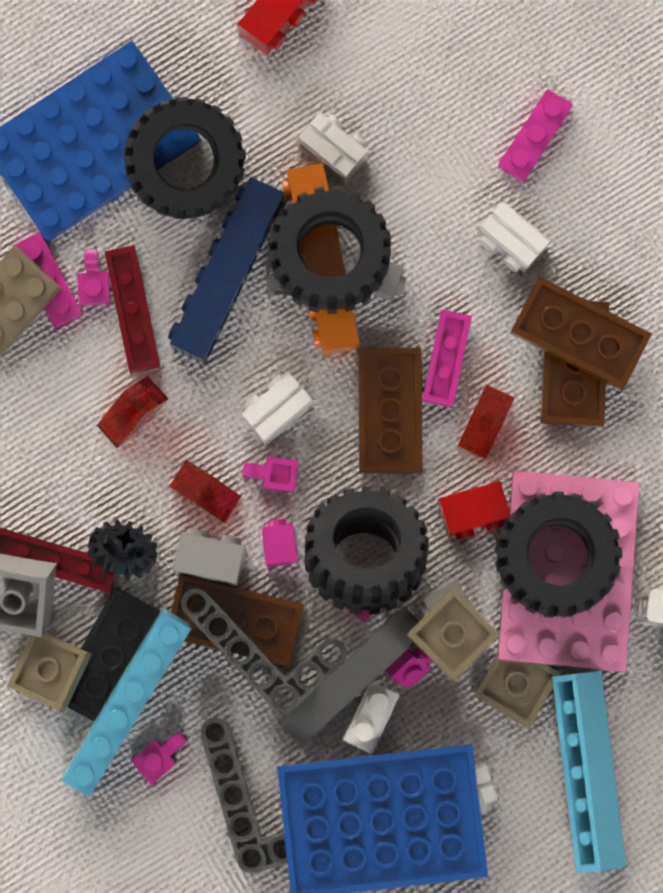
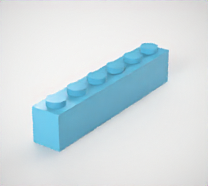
(126, 702)
(589, 772)

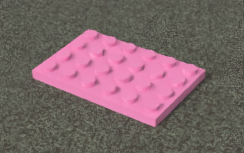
(559, 557)

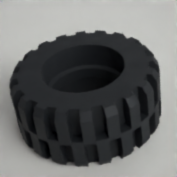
(224, 142)
(330, 209)
(371, 514)
(591, 527)

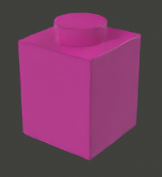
(279, 543)

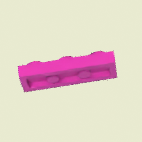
(535, 136)
(63, 306)
(446, 358)

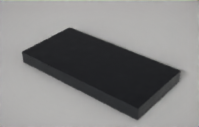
(112, 644)

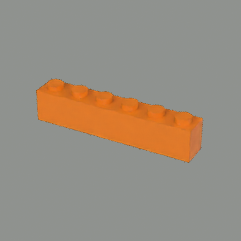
(323, 257)

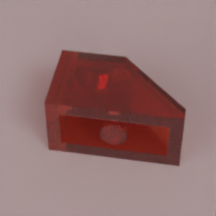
(132, 411)
(486, 421)
(204, 491)

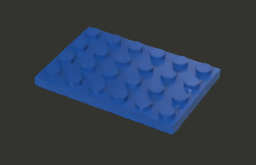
(70, 146)
(382, 821)

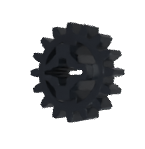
(122, 550)

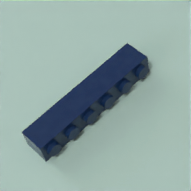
(227, 270)

